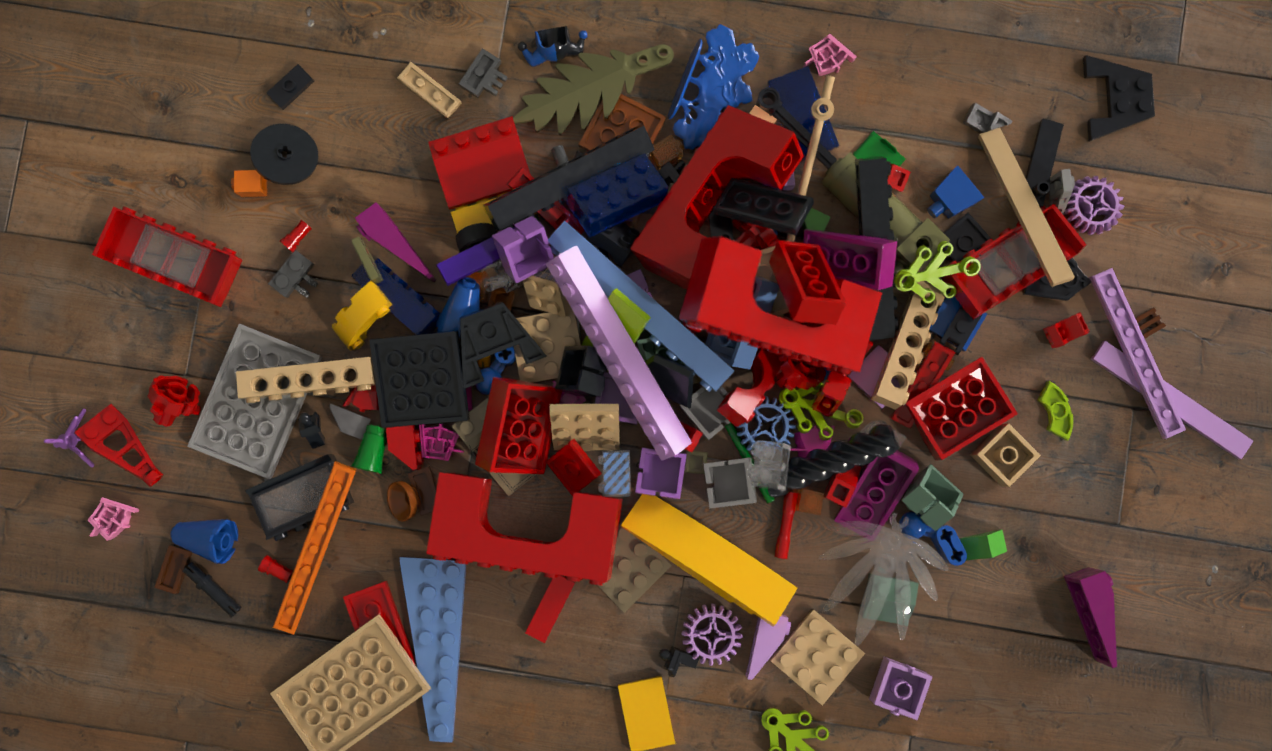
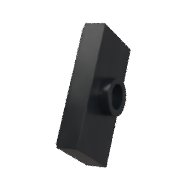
(290, 87)

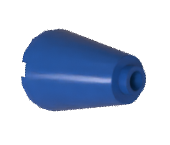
(462, 301)
(207, 538)

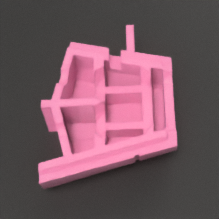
(829, 55)
(110, 518)

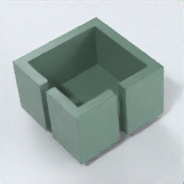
(933, 497)

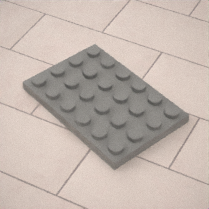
(244, 432)

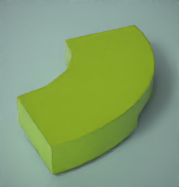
(1058, 410)

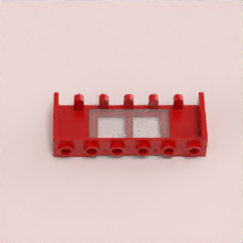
(167, 255)
(1009, 264)

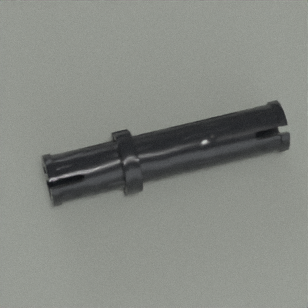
(211, 589)

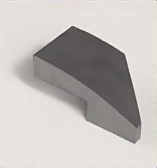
(984, 120)
(349, 422)

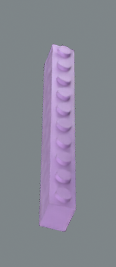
(618, 353)

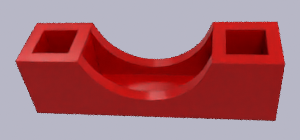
(740, 403)

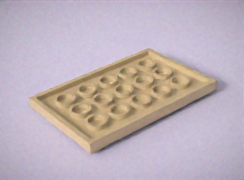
(351, 689)

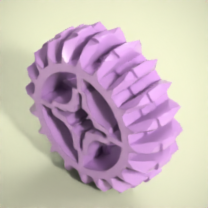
(1109, 208)
(722, 635)

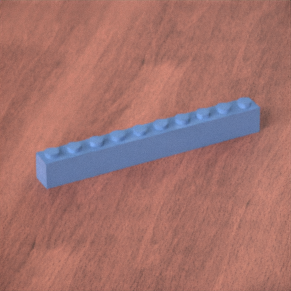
(662, 325)

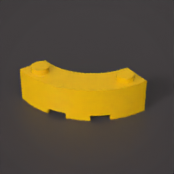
(357, 318)

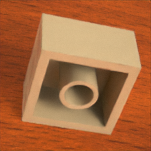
(1005, 455)

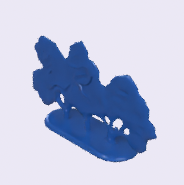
(718, 84)

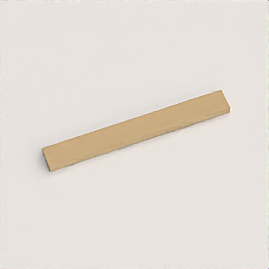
(1026, 207)

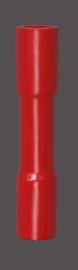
(783, 539)

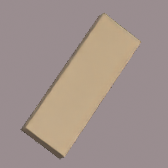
(429, 90)

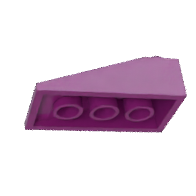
(379, 227)
(857, 257)
(879, 489)
(1096, 610)

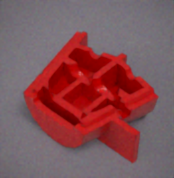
(363, 399)

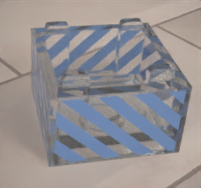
(615, 473)

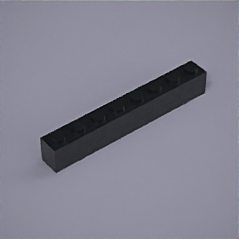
(554, 184)
(874, 221)

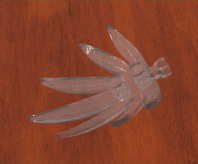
(889, 554)

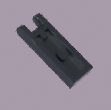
(960, 329)

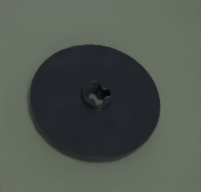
(268, 149)

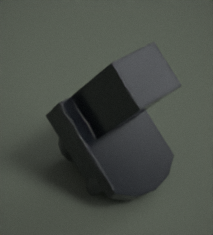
(670, 171)
(311, 429)
(675, 658)

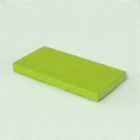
(630, 315)

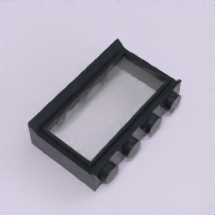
(292, 497)

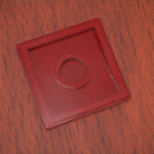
(573, 467)

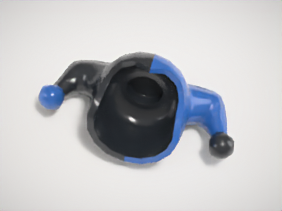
(553, 46)

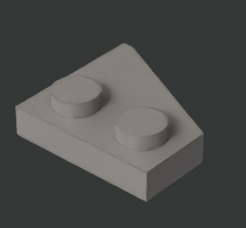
(1061, 189)

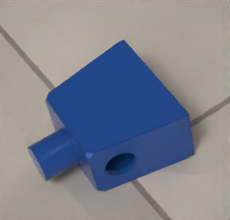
(954, 195)

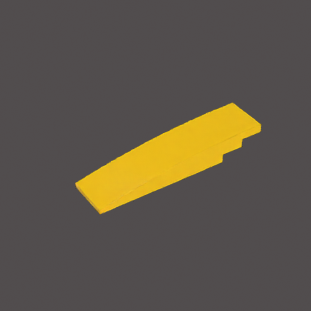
(710, 558)

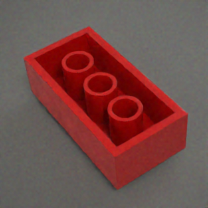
(807, 283)

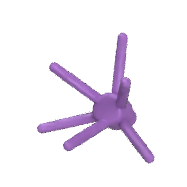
(70, 440)

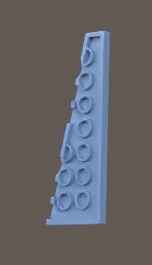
(435, 615)

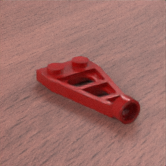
(104, 425)

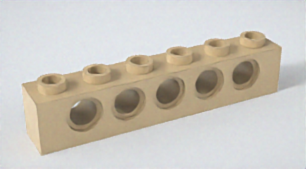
(249, 380)
(884, 391)

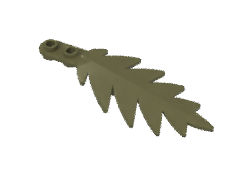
(586, 86)

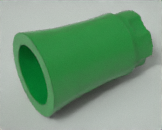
(371, 450)

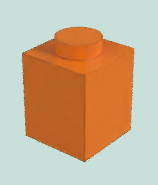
(249, 184)

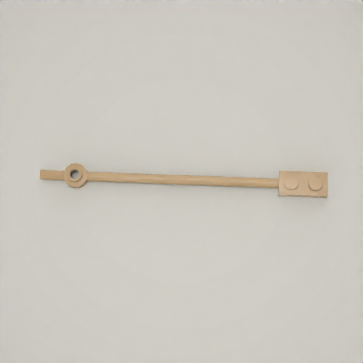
(815, 137)

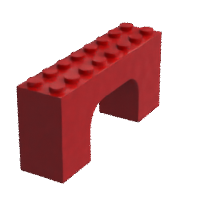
(734, 148)
(724, 305)
(464, 533)

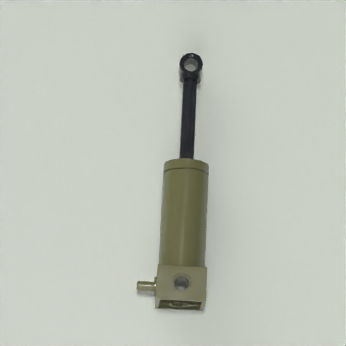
(841, 182)

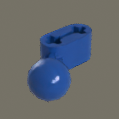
(495, 370)
(951, 541)

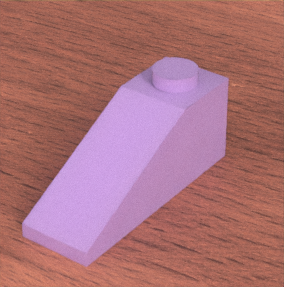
(765, 643)

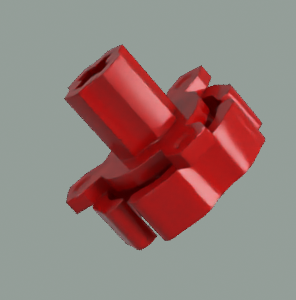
(755, 235)
(799, 374)
(170, 399)

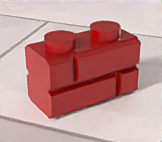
(831, 393)

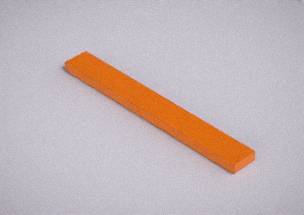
(314, 548)

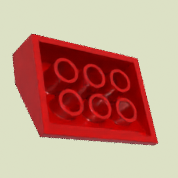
(478, 162)
(960, 409)
(517, 427)

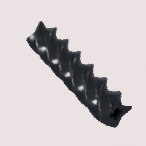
(839, 458)

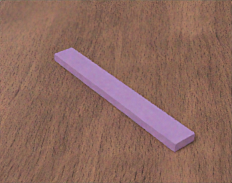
(1137, 353)
(1190, 411)

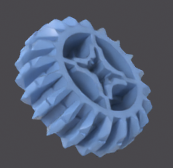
(781, 415)

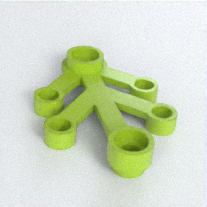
(932, 272)
(799, 401)
(792, 737)

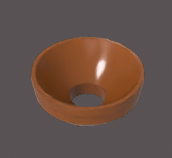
(402, 500)

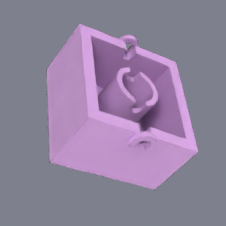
(900, 688)

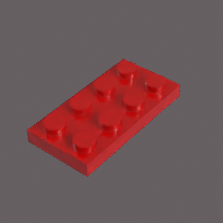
(377, 600)

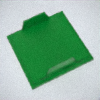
(876, 147)

